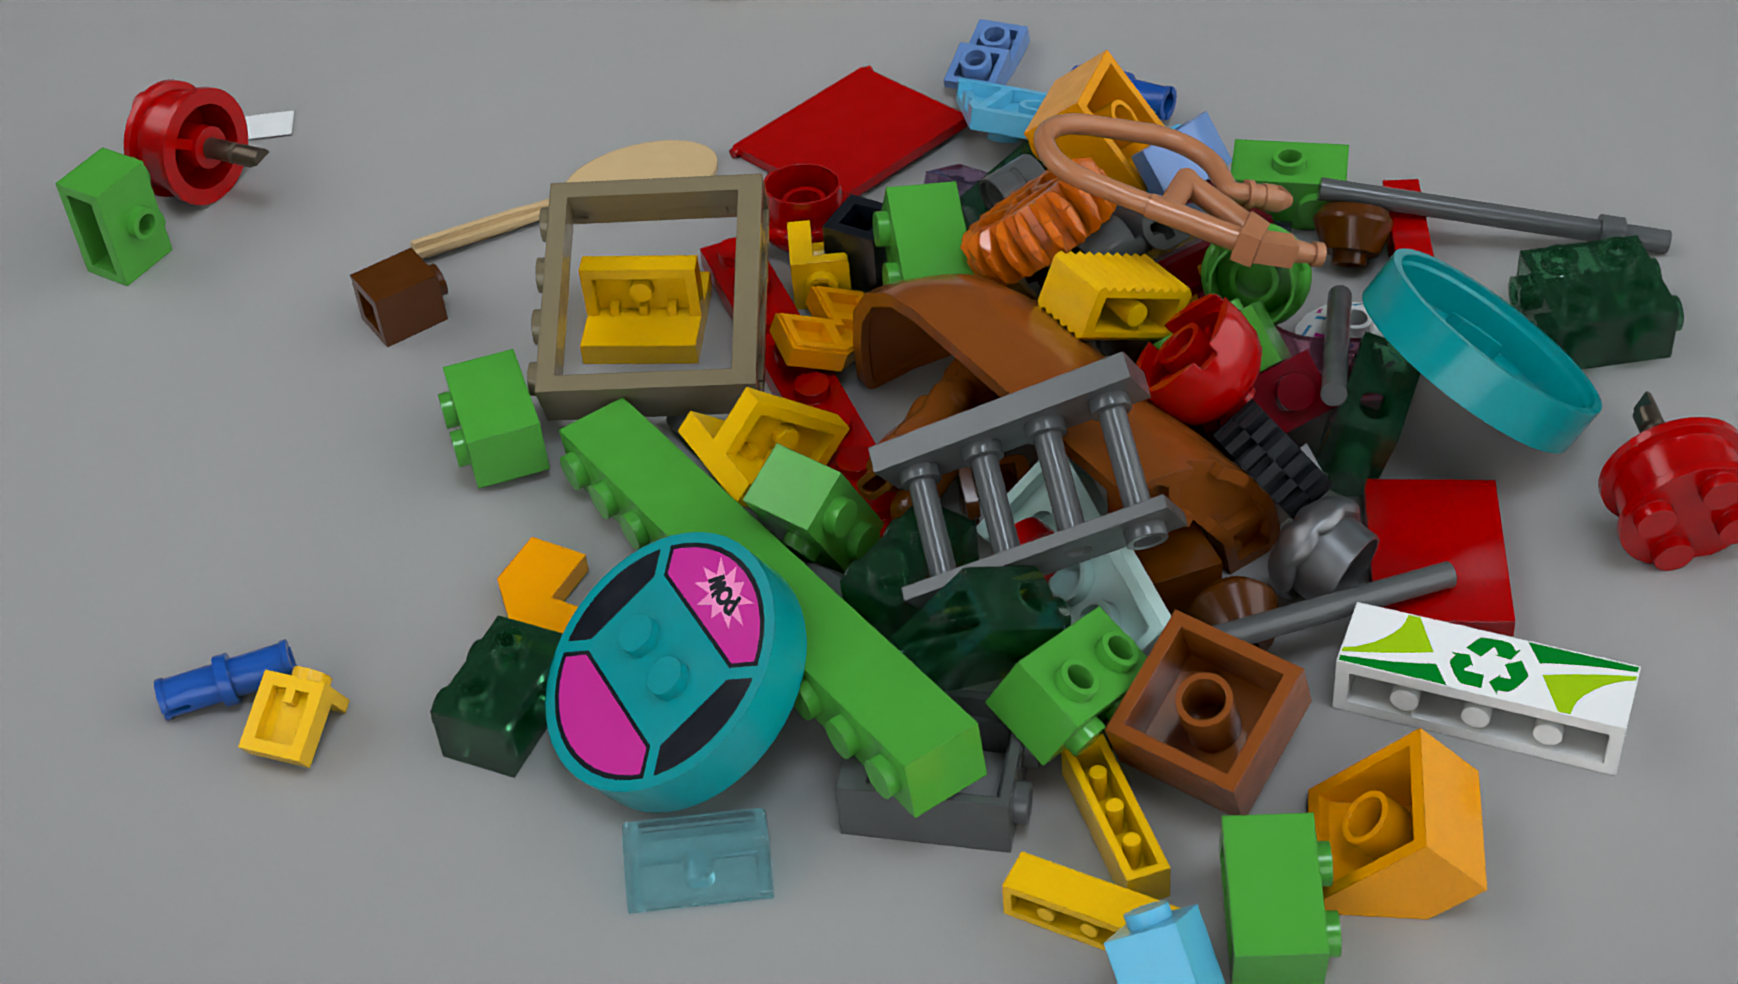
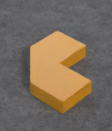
(824, 338)
(540, 582)

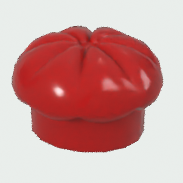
(802, 194)

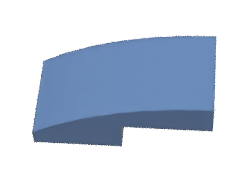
(990, 54)
(1160, 165)

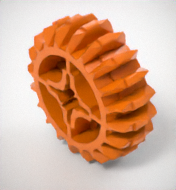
(1033, 226)

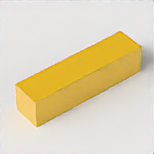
(1116, 820)
(1068, 900)

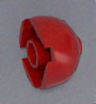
(1205, 364)

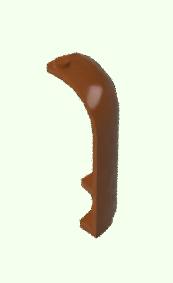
(1018, 345)

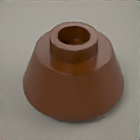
(1352, 232)
(1233, 599)

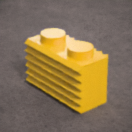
(1112, 296)

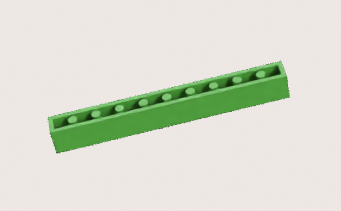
(853, 679)

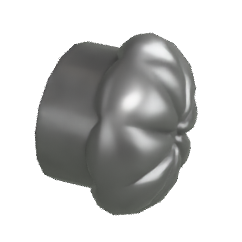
(1321, 550)

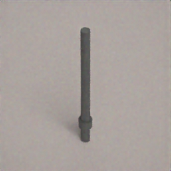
(1492, 214)

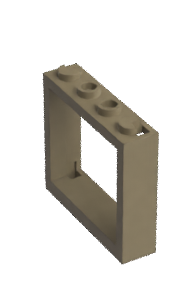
(652, 200)

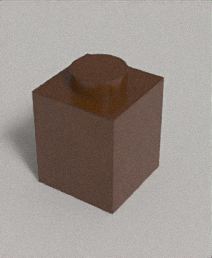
(400, 296)
(1181, 566)

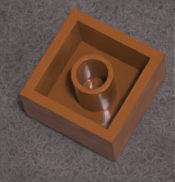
(1209, 714)

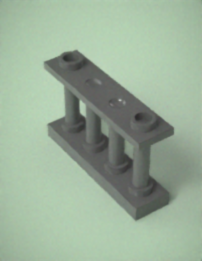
(1040, 418)

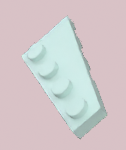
(1109, 581)

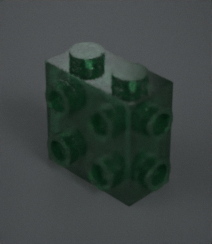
(1598, 300)

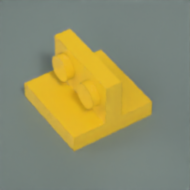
(644, 309)
(742, 443)

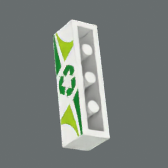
(1486, 687)

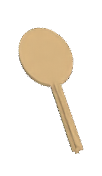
(636, 161)

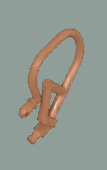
(1226, 201)

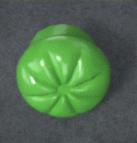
(1279, 288)

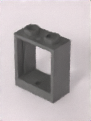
(962, 818)

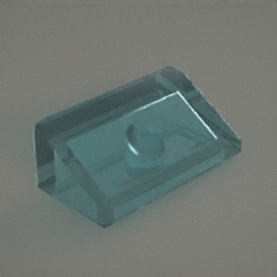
(697, 860)

